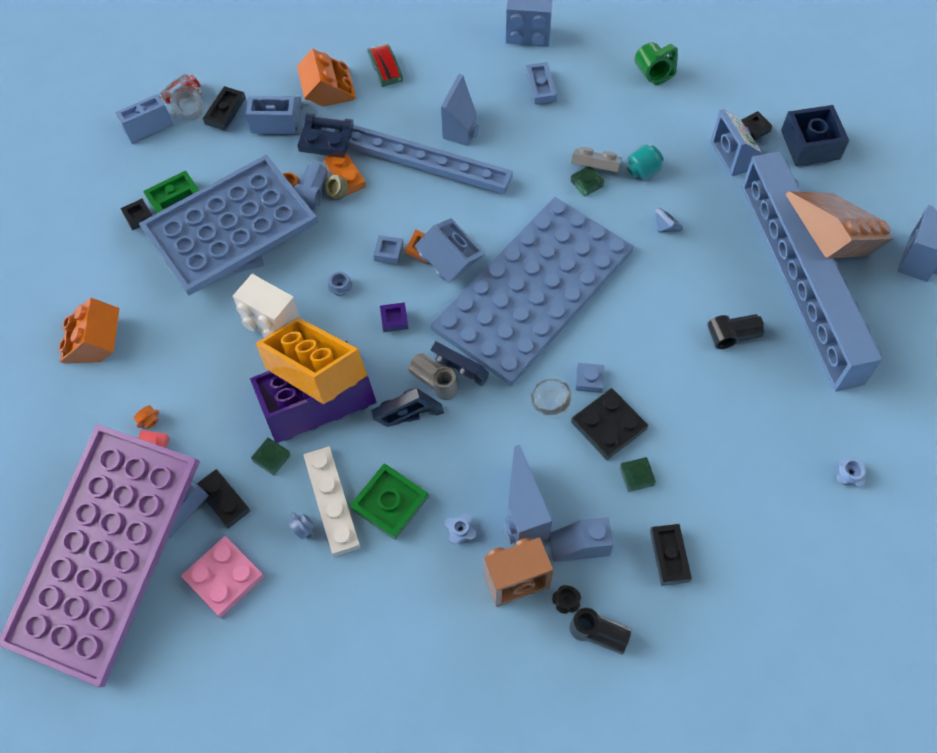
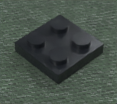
(609, 423)

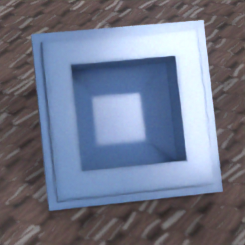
(666, 221)

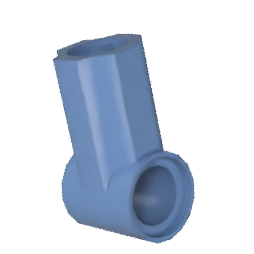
(312, 184)

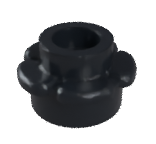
(569, 592)

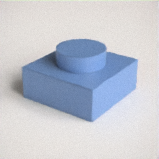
(388, 249)
(590, 377)

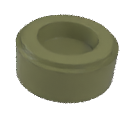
(336, 187)

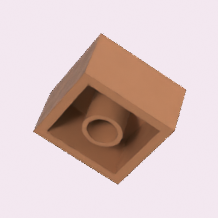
(517, 570)

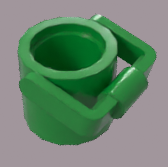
(655, 63)

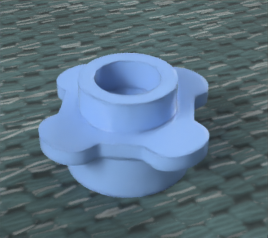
(856, 467)
(457, 536)

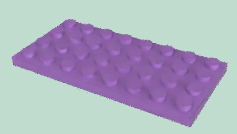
(99, 555)

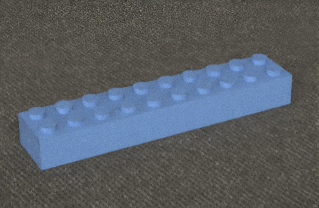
(812, 280)

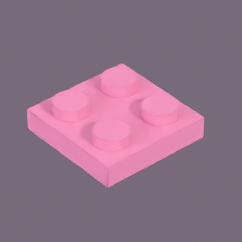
(222, 576)

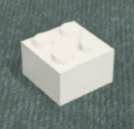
(264, 306)

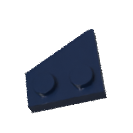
(405, 408)

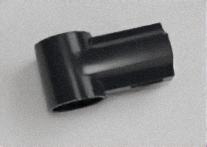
(727, 331)
(603, 631)

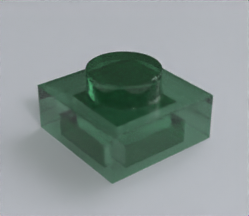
(587, 181)
(271, 456)
(637, 474)

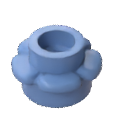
(339, 278)

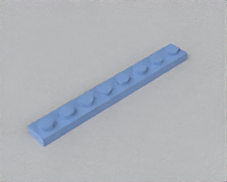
(430, 159)

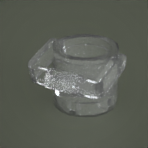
(184, 99)

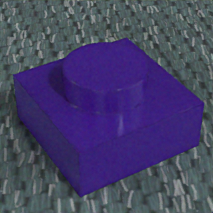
(394, 317)

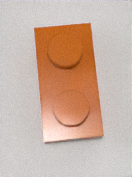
(345, 168)

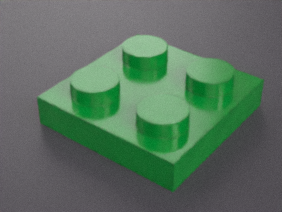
(389, 501)

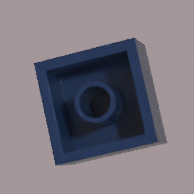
(814, 135)

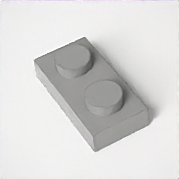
(605, 161)

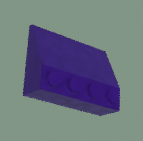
(295, 412)

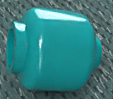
(645, 162)

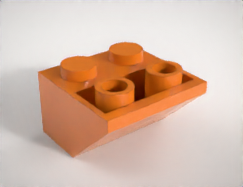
(325, 79)
(89, 333)

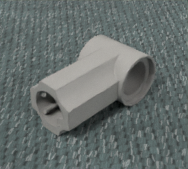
(433, 375)

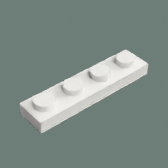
(331, 502)

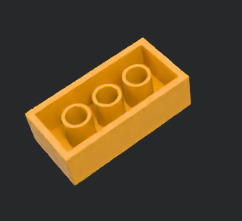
(311, 360)

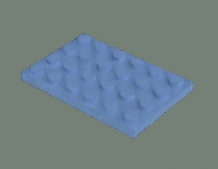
(228, 224)

